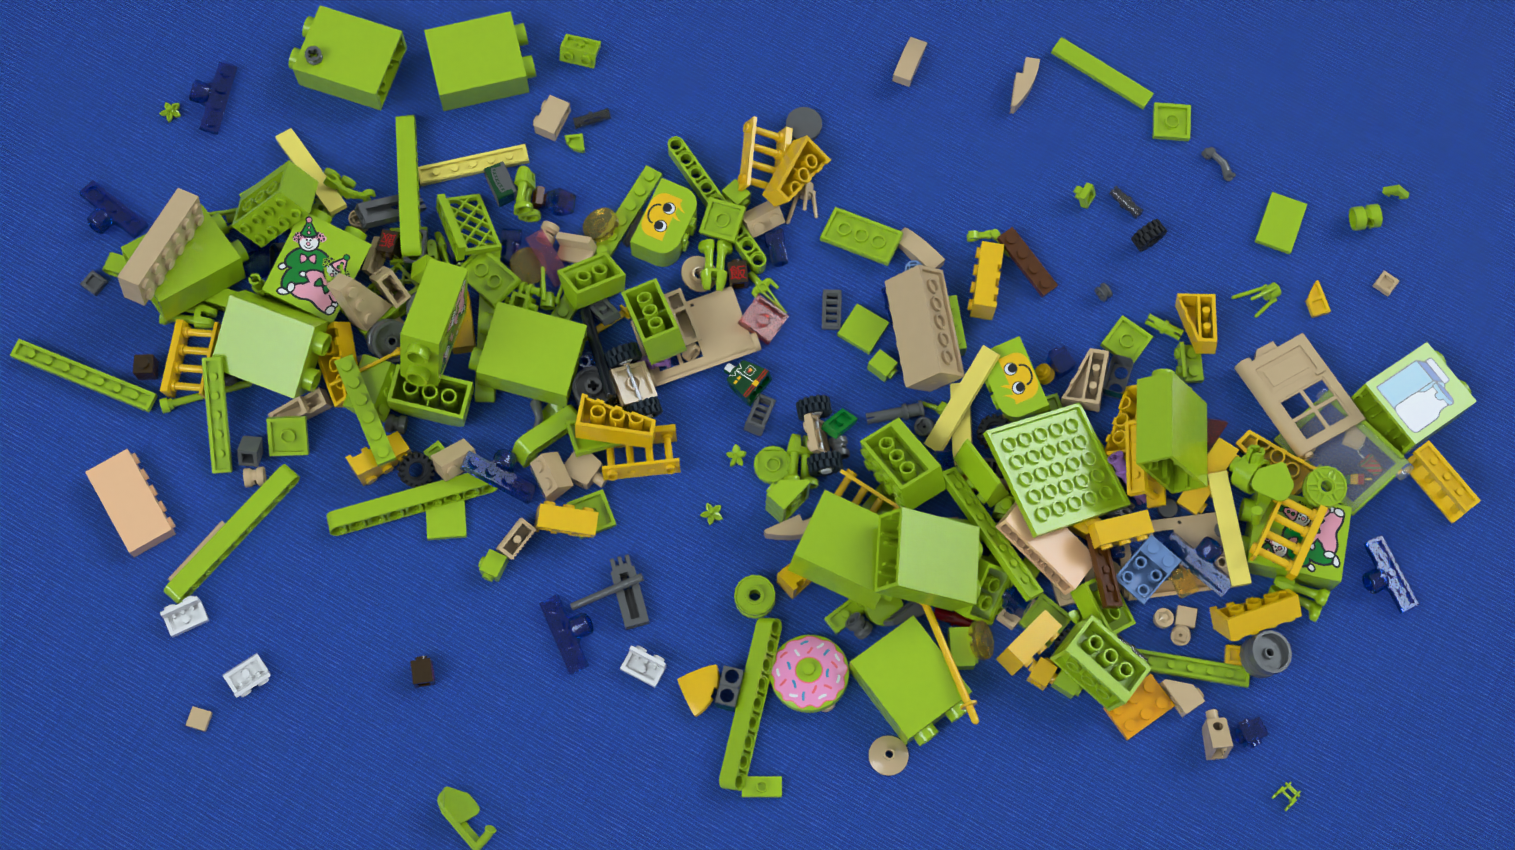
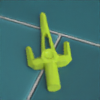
(442, 247)
(763, 287)

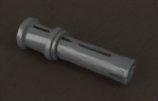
(905, 412)

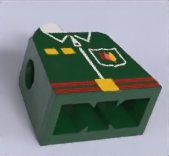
(747, 380)

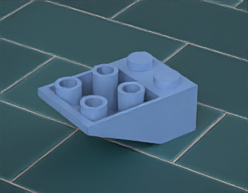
(1147, 569)

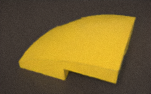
(699, 687)

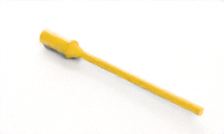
(396, 352)

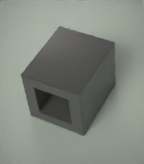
(250, 451)

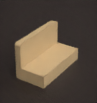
(575, 247)

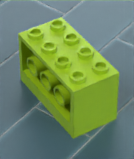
(275, 204)
(902, 465)
(1101, 663)

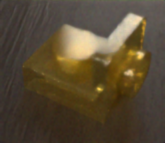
(1183, 582)

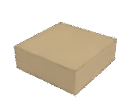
(1386, 283)
(1185, 616)
(199, 719)

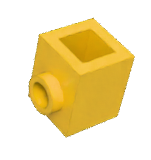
(1042, 673)

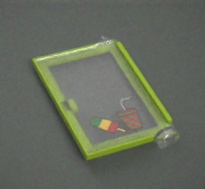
(1358, 453)

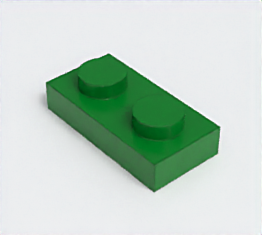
(839, 423)

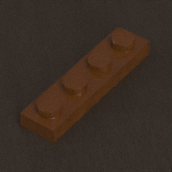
(1027, 262)
(1105, 576)

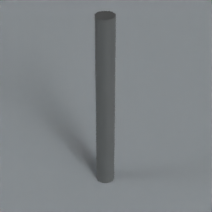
(607, 591)

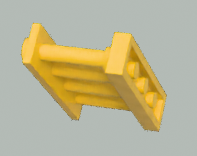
(783, 141)
(177, 352)
(670, 465)
(851, 476)
(1138, 480)
(1441, 482)
(1300, 549)

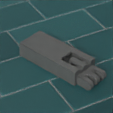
(379, 211)
(629, 600)

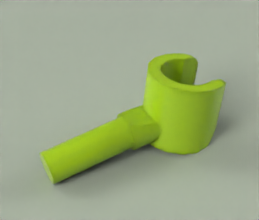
(939, 409)

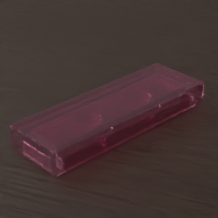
(546, 255)

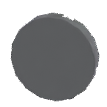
(804, 122)

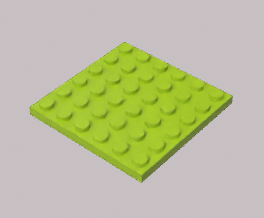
(1056, 469)

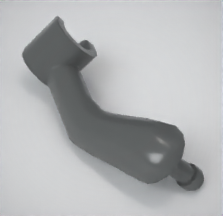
(1226, 171)
(537, 410)

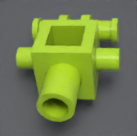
(523, 297)

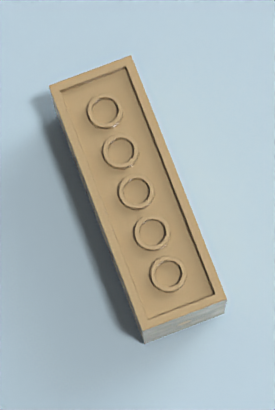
(924, 328)

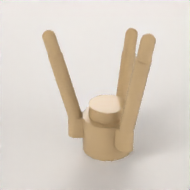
(805, 194)

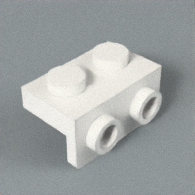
(184, 615)
(643, 666)
(247, 675)

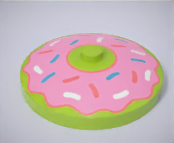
(809, 673)

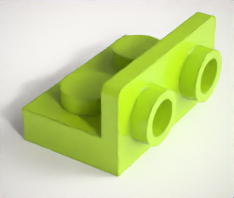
(579, 50)
(1189, 364)

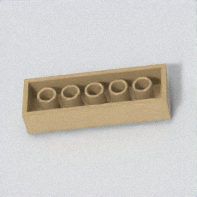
(161, 247)

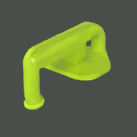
(1274, 484)
(459, 808)

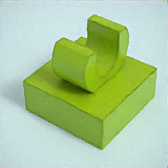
(1085, 195)

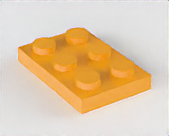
(1142, 708)

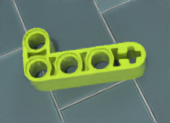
(543, 435)

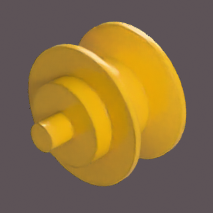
(1044, 373)

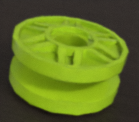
(1332, 479)
(760, 607)

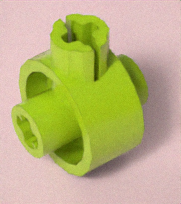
(1245, 468)

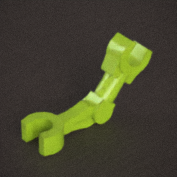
(335, 183)
(975, 235)

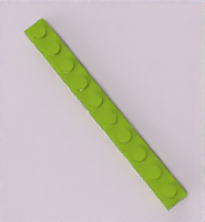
(626, 213)

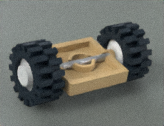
(633, 380)
(811, 411)

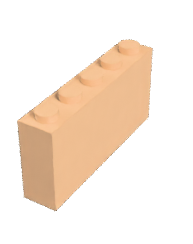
(131, 502)
(1055, 554)

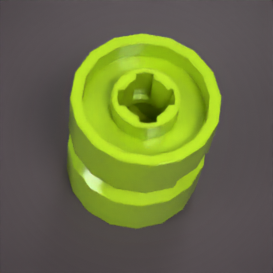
(1367, 216)

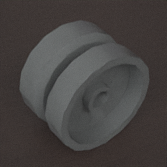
(379, 335)
(586, 381)
(1265, 654)

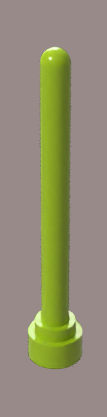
(169, 404)

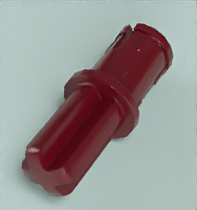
(952, 618)

